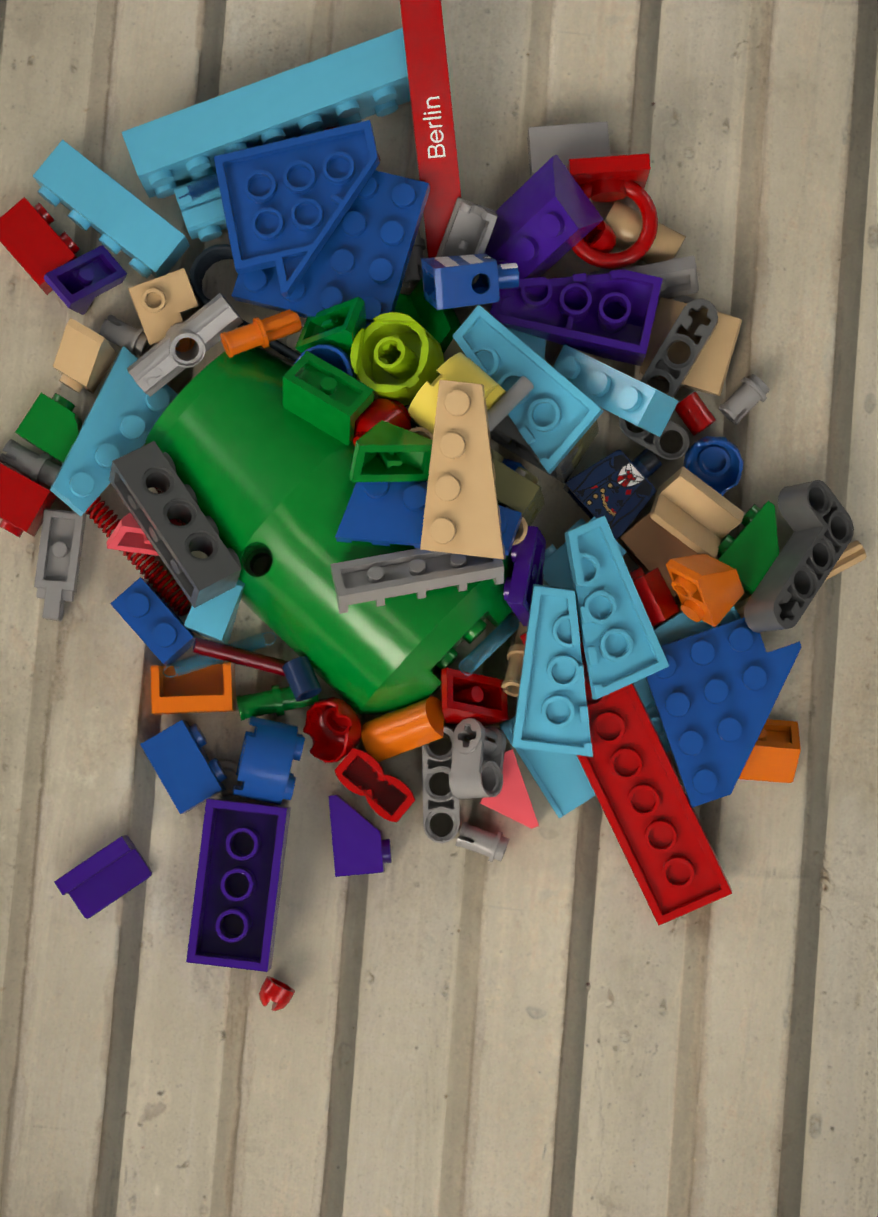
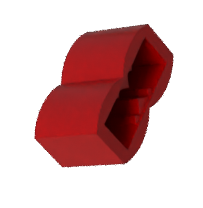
(383, 792)

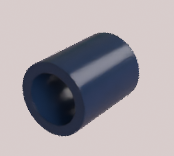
(301, 678)

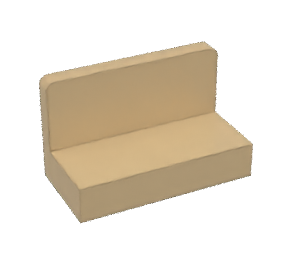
(694, 512)

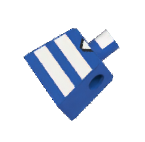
(449, 280)

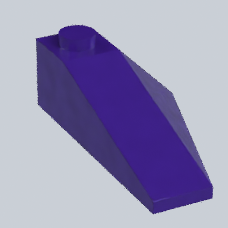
(591, 313)

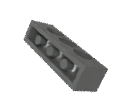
(197, 577)

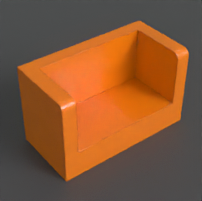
(195, 692)

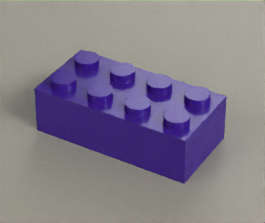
(238, 885)

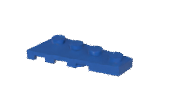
(395, 515)

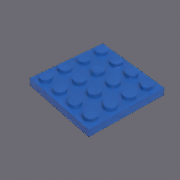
(360, 259)

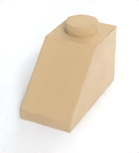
(83, 357)

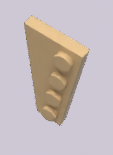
(461, 486)

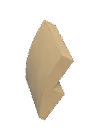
(713, 362)

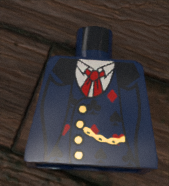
(615, 488)

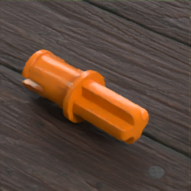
(260, 332)

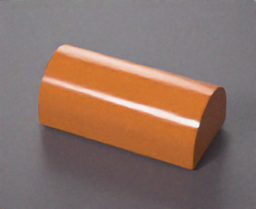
(404, 729)

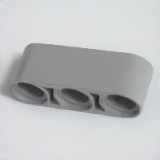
(438, 804)

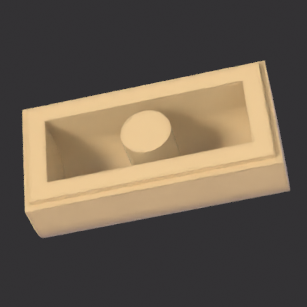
(627, 227)

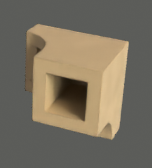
(162, 303)

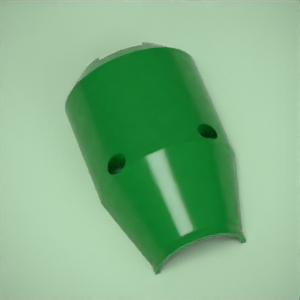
(281, 495)

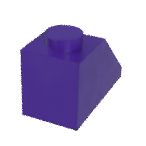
(356, 841)

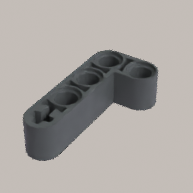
(675, 373)
(818, 541)

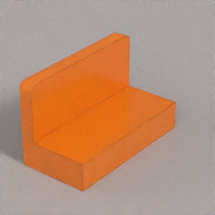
(774, 753)

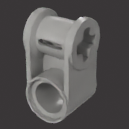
(478, 764)

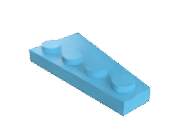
(552, 686)

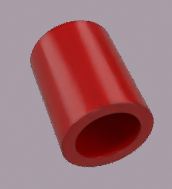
(694, 413)

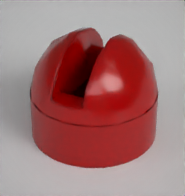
(602, 238)
(276, 991)

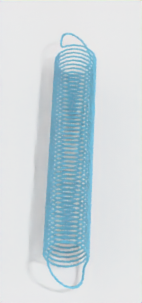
(492, 644)
(214, 659)

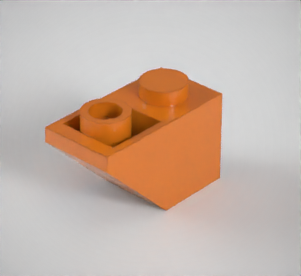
(705, 587)

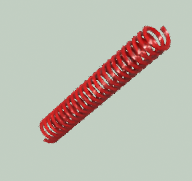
(142, 568)

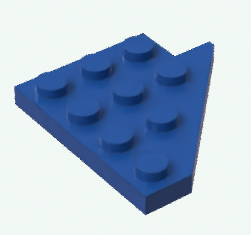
(292, 196)
(717, 703)

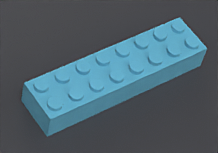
(288, 105)

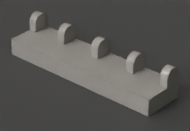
(407, 574)

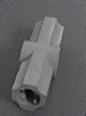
(165, 362)

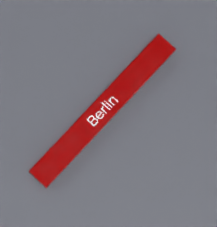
(431, 113)

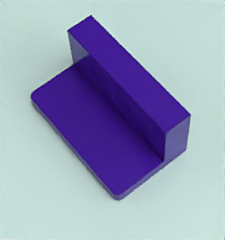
(105, 876)

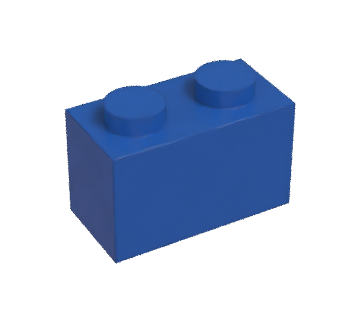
(154, 621)
(184, 765)

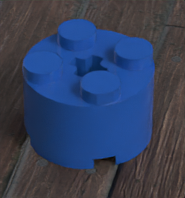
(267, 761)

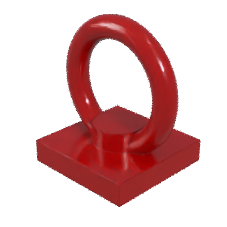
(612, 180)

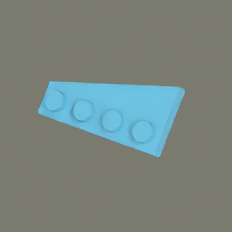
(553, 412)
(112, 429)
(612, 618)

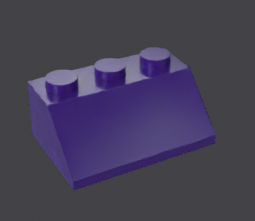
(542, 221)

